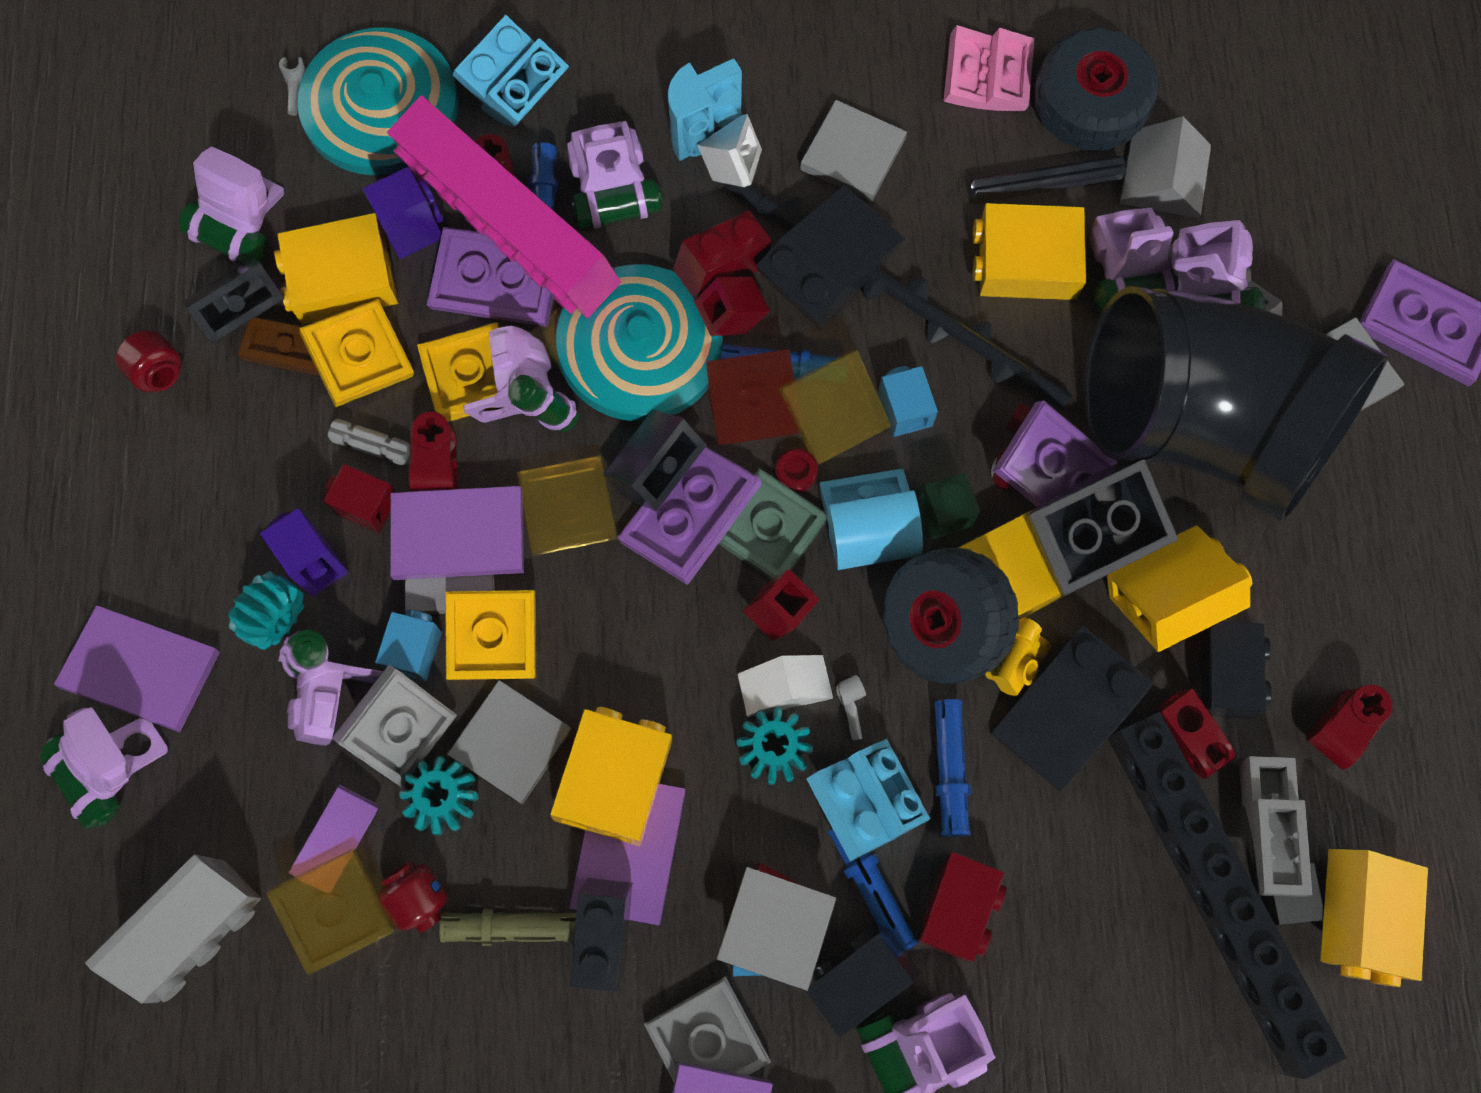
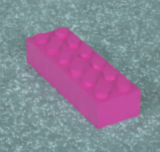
(503, 209)

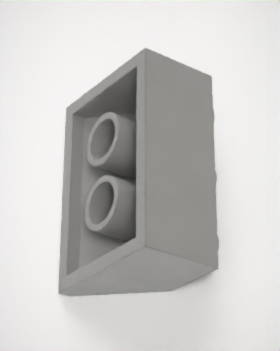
(175, 930)

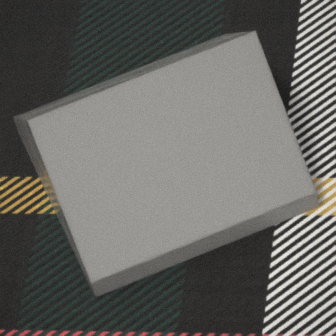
(1167, 168)

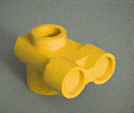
(1021, 664)

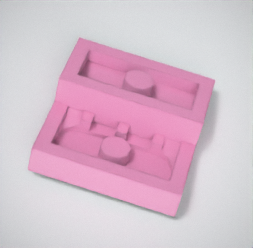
(989, 70)

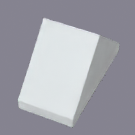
(732, 153)
(785, 683)

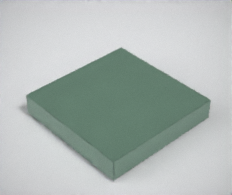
(773, 528)

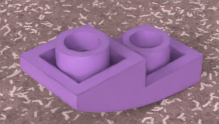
(337, 829)

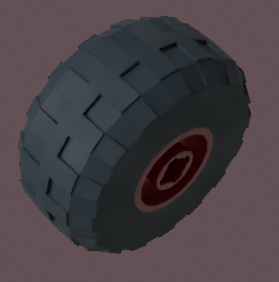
(1096, 89)
(950, 615)

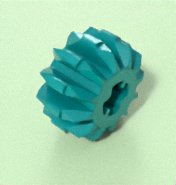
(266, 610)
(780, 732)
(429, 811)

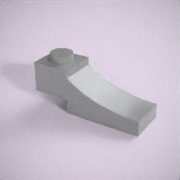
(1276, 825)

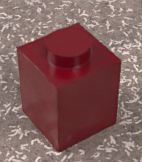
(731, 306)
(359, 498)
(781, 605)

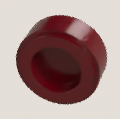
(797, 470)

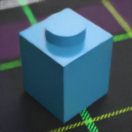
(907, 400)
(409, 644)

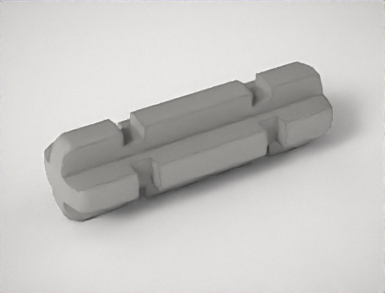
(369, 441)

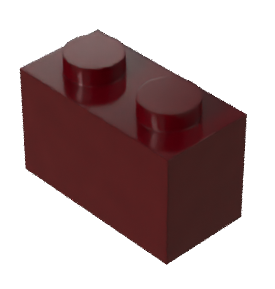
(722, 251)
(962, 907)

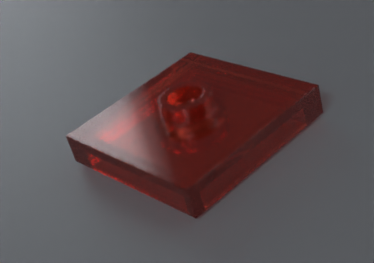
(749, 397)

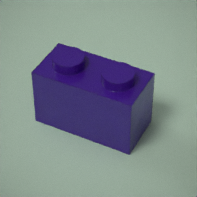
(405, 211)
(303, 551)

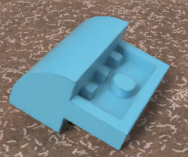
(509, 72)
(702, 104)
(872, 519)
(868, 799)

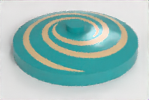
(361, 90)
(638, 347)

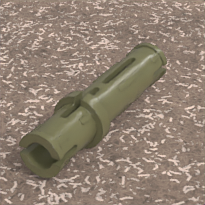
(502, 927)

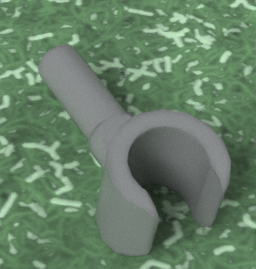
(292, 78)
(849, 692)

